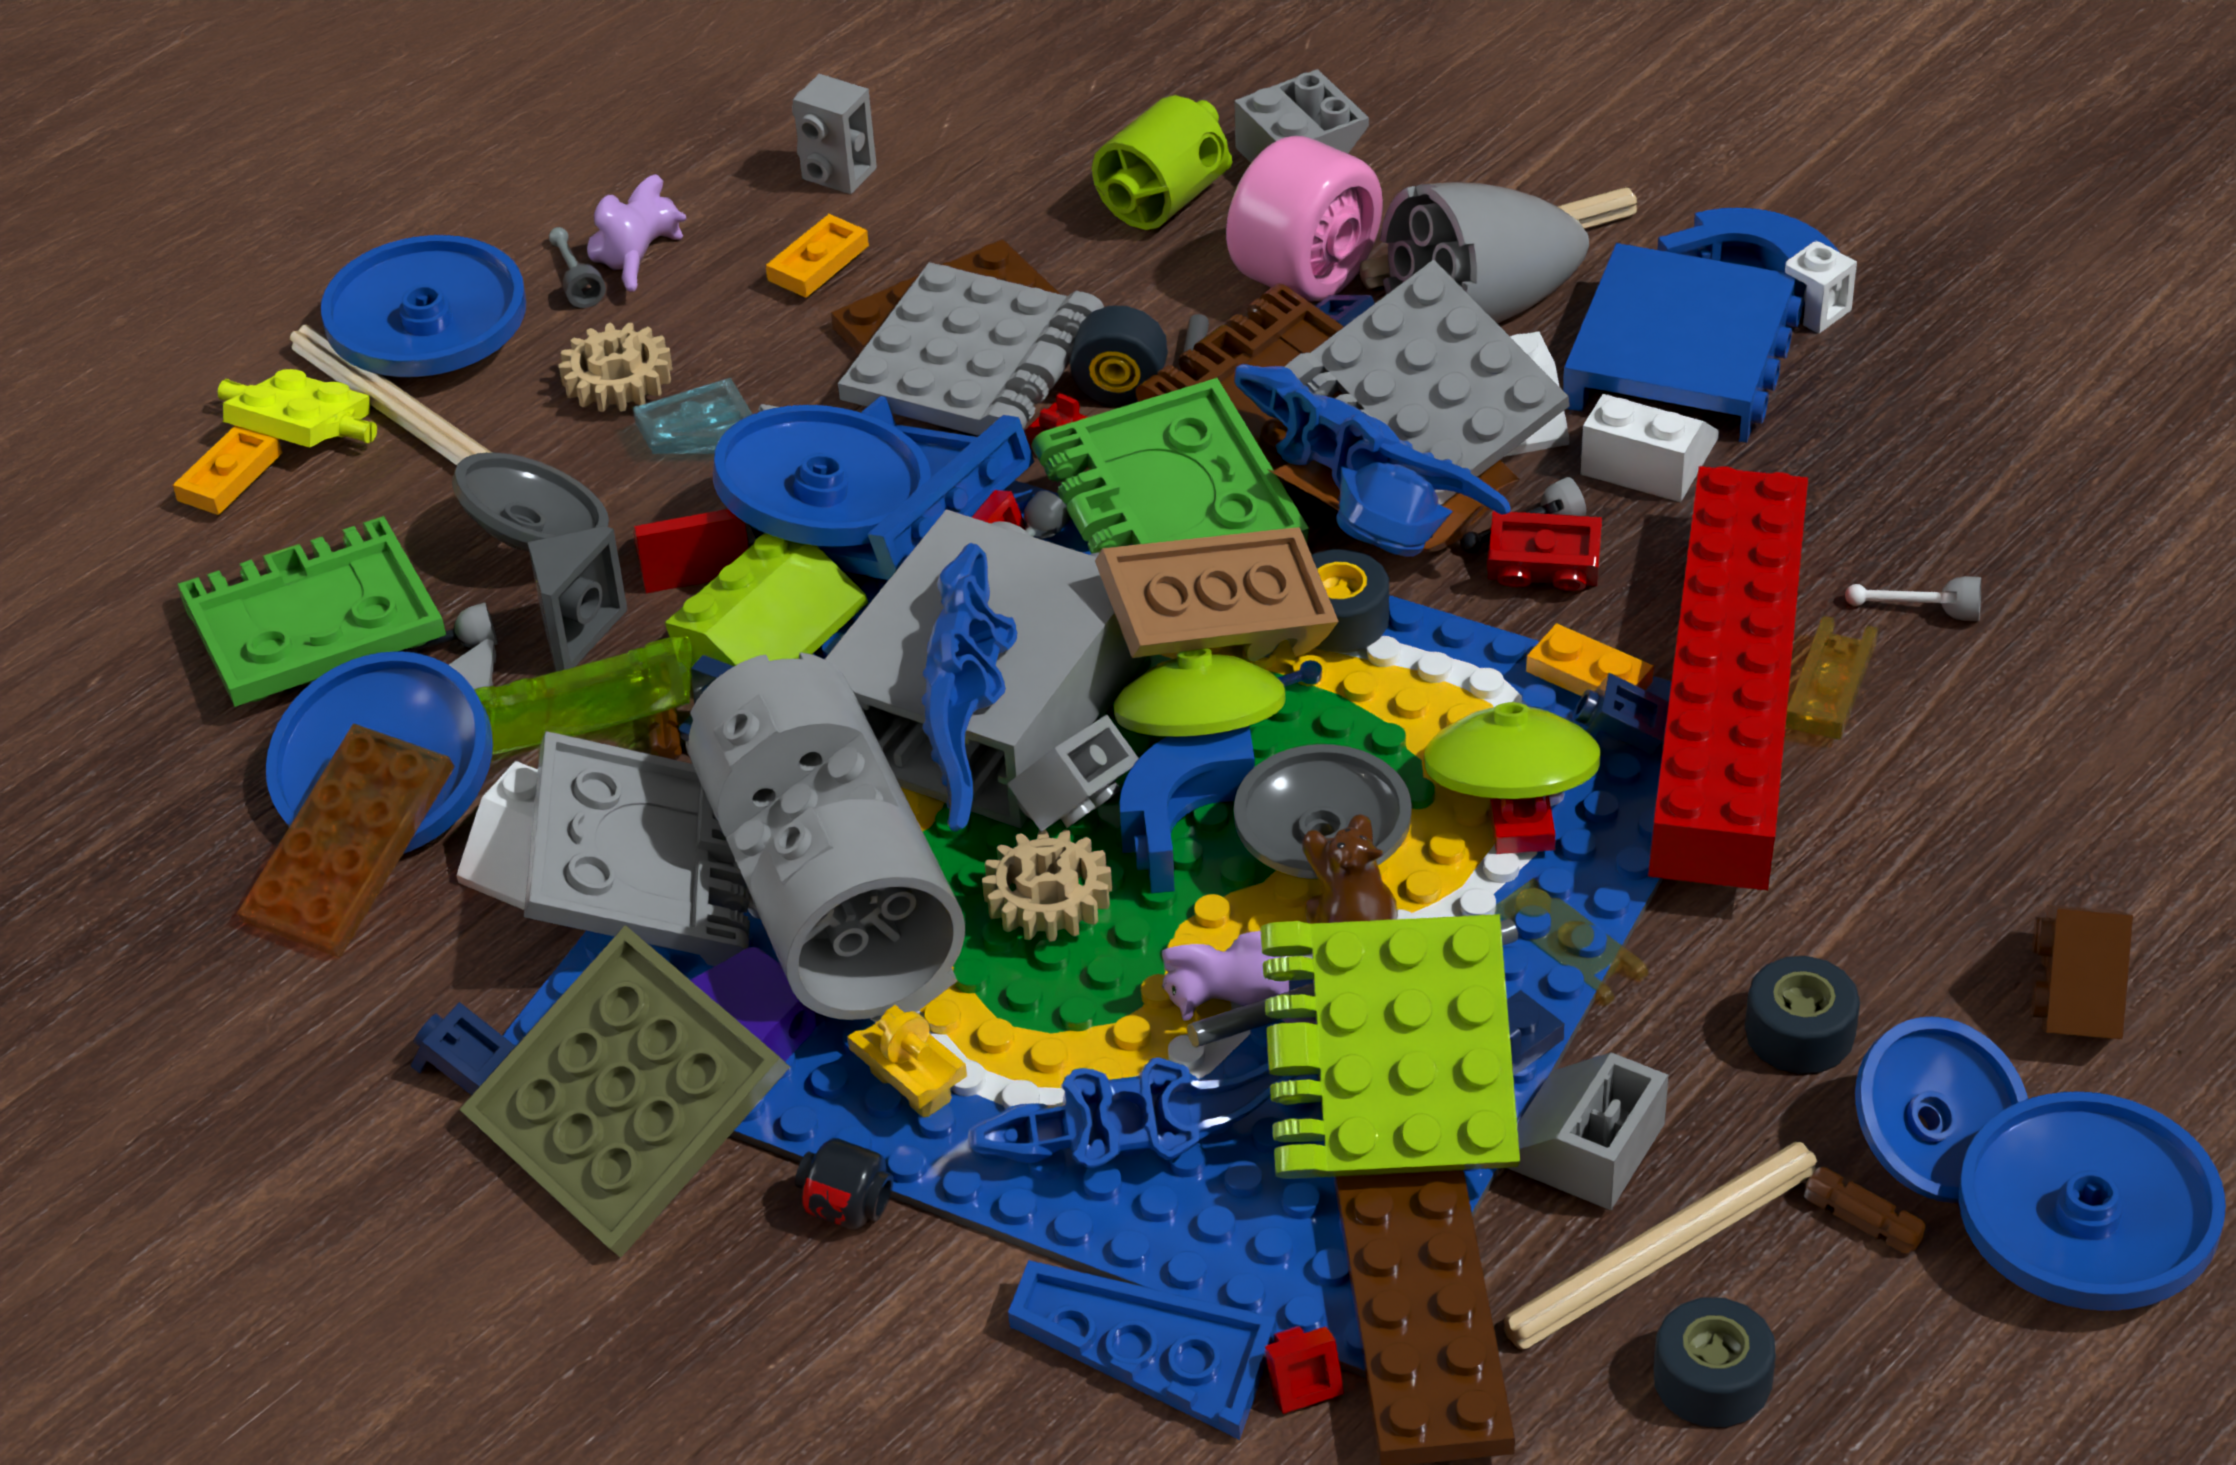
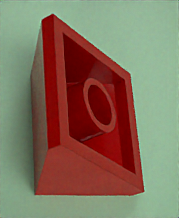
(688, 549)

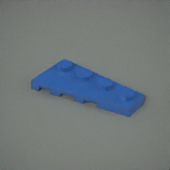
(1159, 1342)

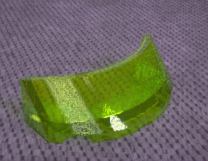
(590, 695)

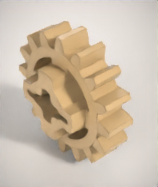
(615, 367)
(1047, 884)

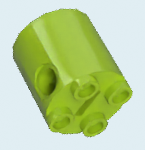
(1161, 161)

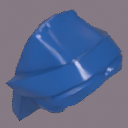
(1389, 508)

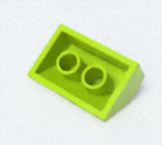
(768, 602)

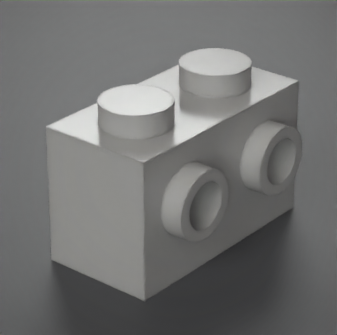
(834, 133)
(1074, 776)

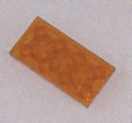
(346, 840)

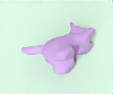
(632, 227)
(1232, 975)

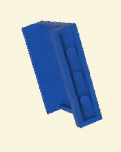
(1685, 333)
(961, 480)

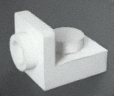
(1828, 281)

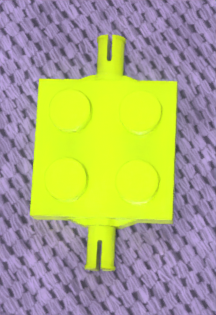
(298, 408)

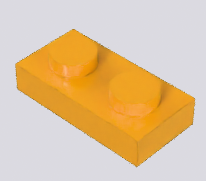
(817, 255)
(227, 469)
(1582, 662)

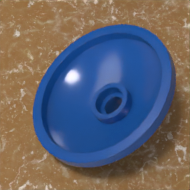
(1946, 1077)

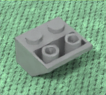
(1297, 107)
(1592, 1126)

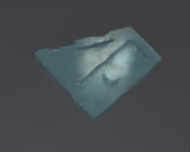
(692, 419)

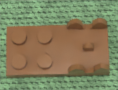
(1218, 594)

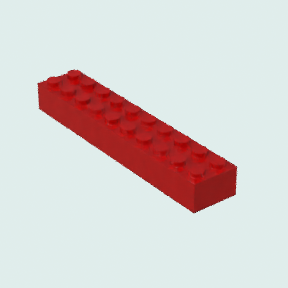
(1730, 681)

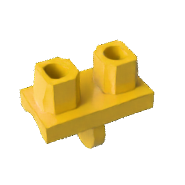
(909, 1059)

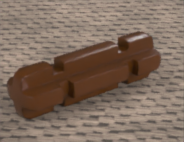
(664, 734)
(1864, 1210)

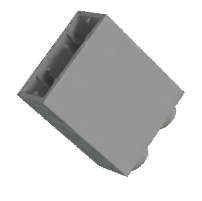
(1056, 675)

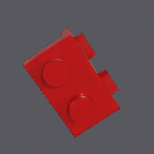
(1544, 550)

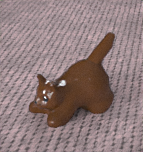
(1348, 876)

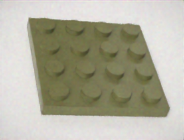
(624, 1090)

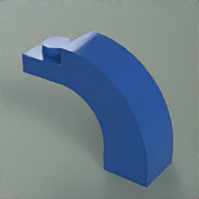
(1745, 238)
(1172, 782)

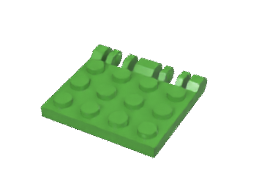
(1165, 472)
(311, 612)

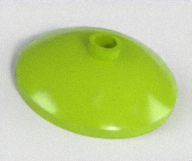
(1199, 696)
(1512, 753)

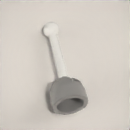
(1958, 598)

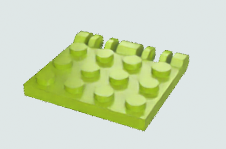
(1402, 1043)

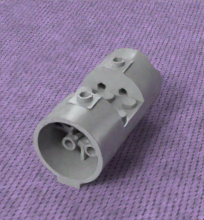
(825, 839)

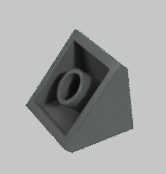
(577, 590)

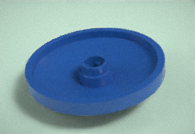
(423, 305)
(816, 473)
(394, 695)
(2091, 1200)

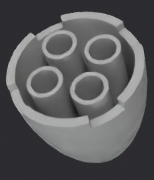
(1489, 238)

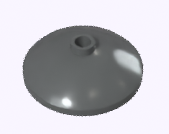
(524, 499)
(1319, 791)

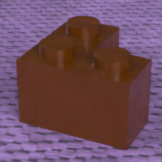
(2085, 970)

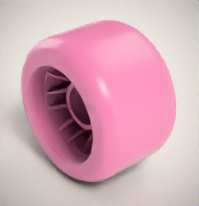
(1304, 217)

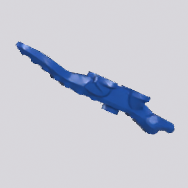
(1347, 437)
(962, 671)
(1104, 1117)

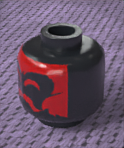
(844, 1184)

